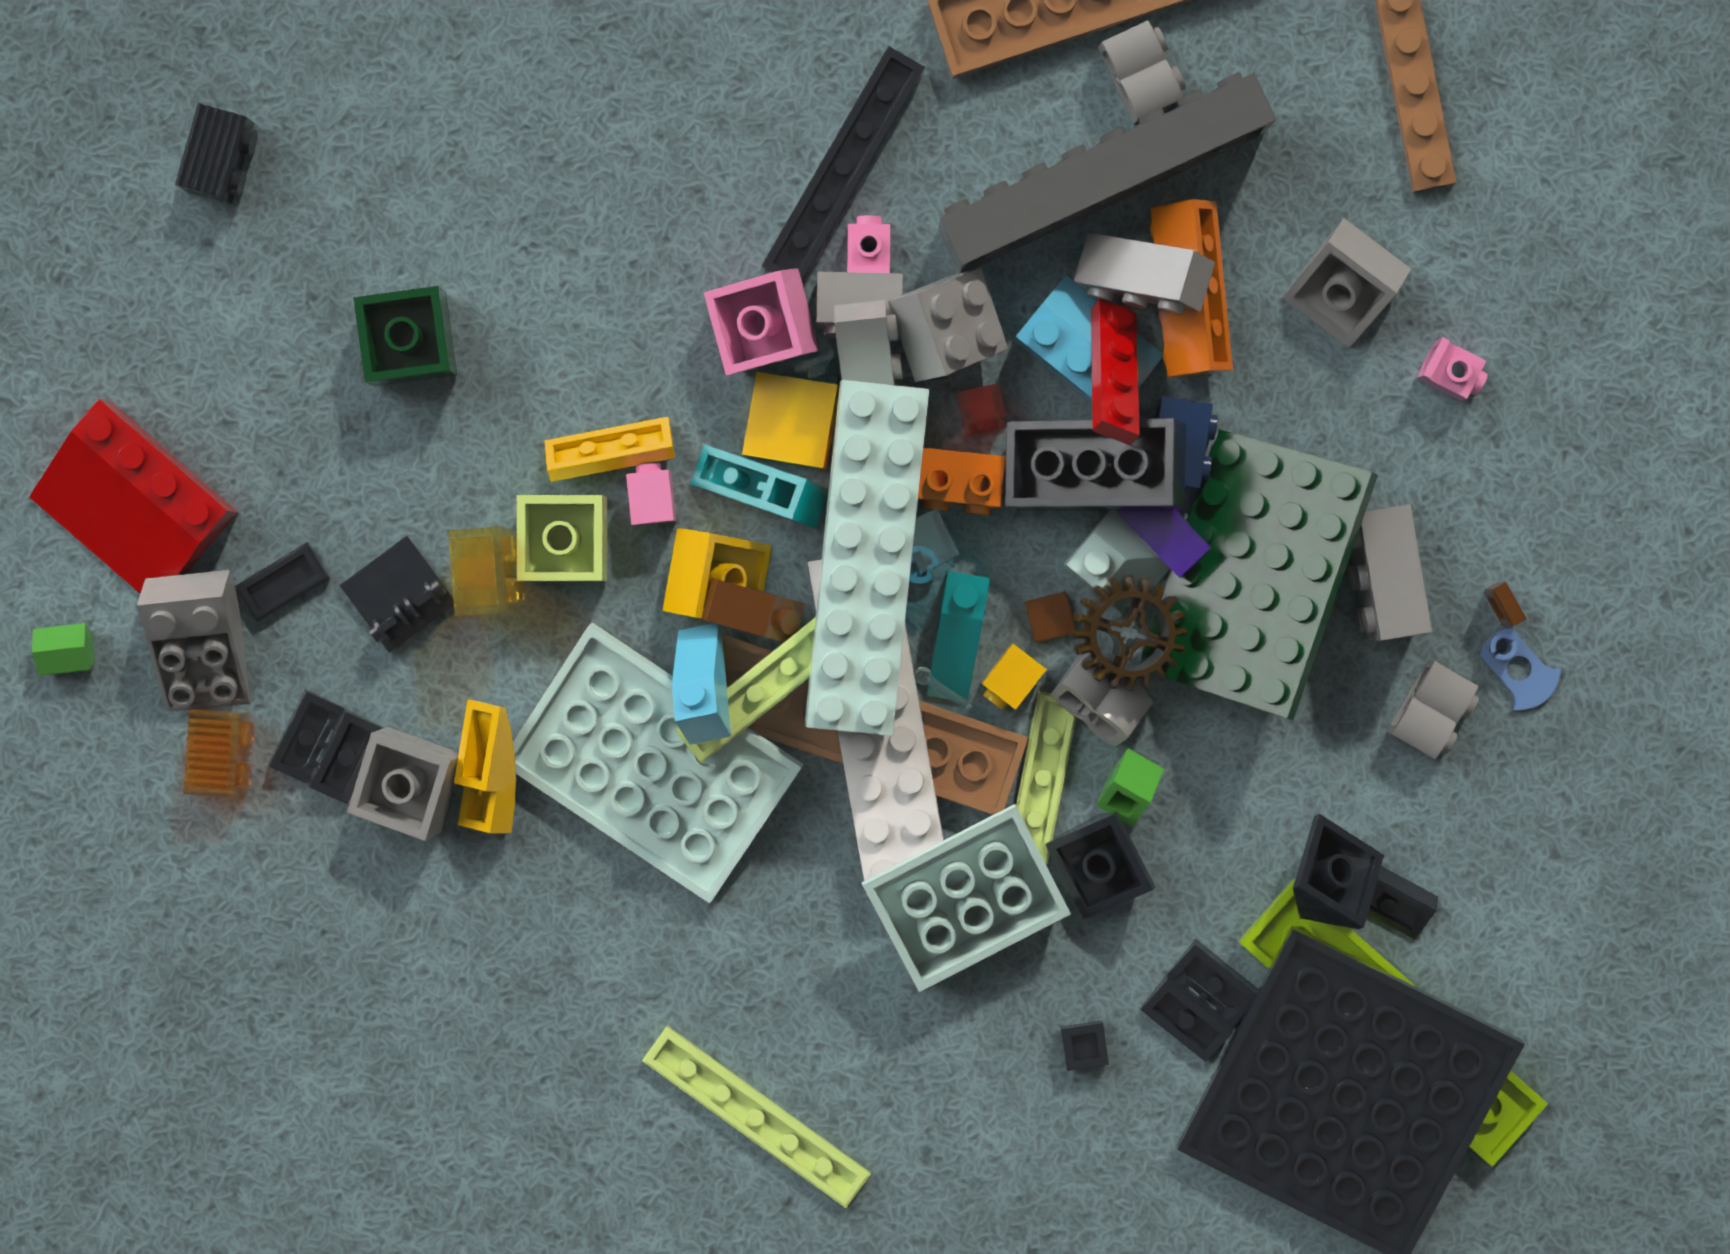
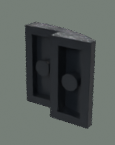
(342, 754)
(1187, 1014)

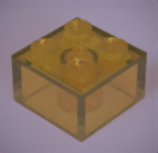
(484, 571)

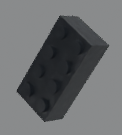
(1077, 469)

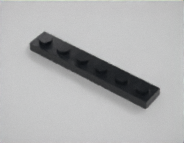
(845, 163)

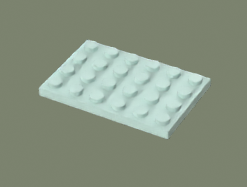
(613, 757)

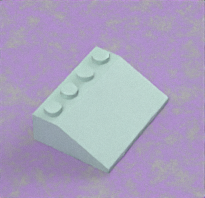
(966, 898)

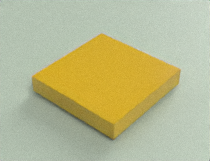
(791, 420)

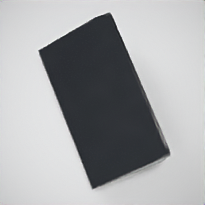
(1402, 904)

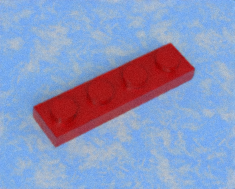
(1114, 372)

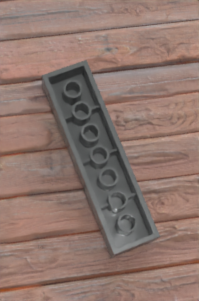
(1106, 173)

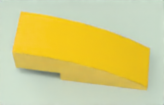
(486, 769)

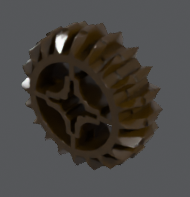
(1134, 613)

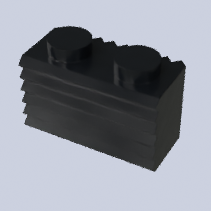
(216, 153)

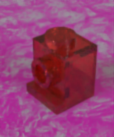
(981, 409)

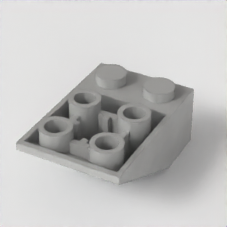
(195, 639)

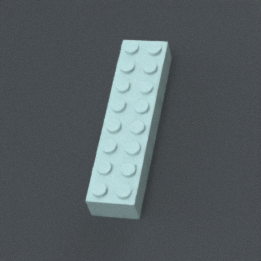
(866, 557)

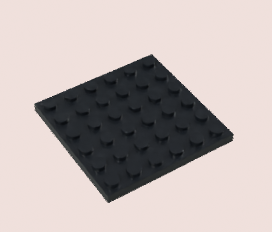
(1349, 1094)

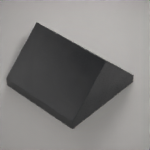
(1100, 864)
(1336, 876)

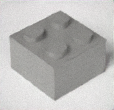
(948, 325)
(405, 783)

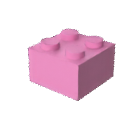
(761, 321)

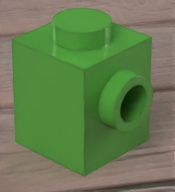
(1134, 779)

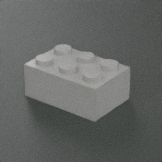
(1388, 576)

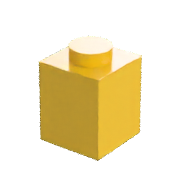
(1012, 678)

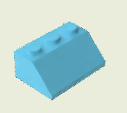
(1061, 339)

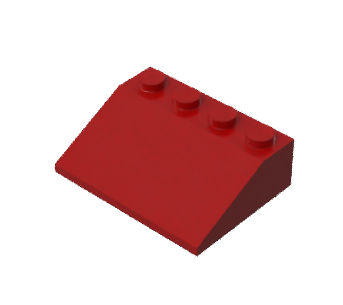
(130, 498)

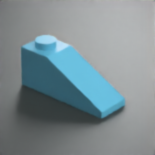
(701, 684)

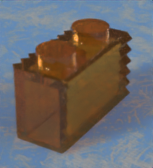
(217, 753)

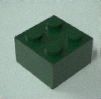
(405, 336)

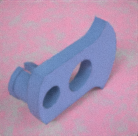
(1536, 686)

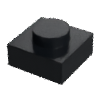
(1084, 1045)

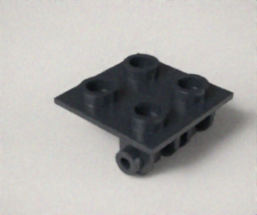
(397, 594)

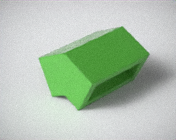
(62, 649)

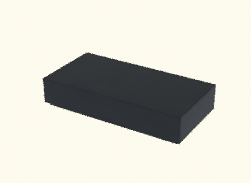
(282, 582)

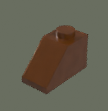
(752, 610)

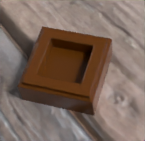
(1504, 604)
(1049, 616)

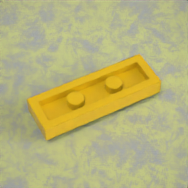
(609, 449)

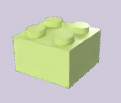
(562, 538)

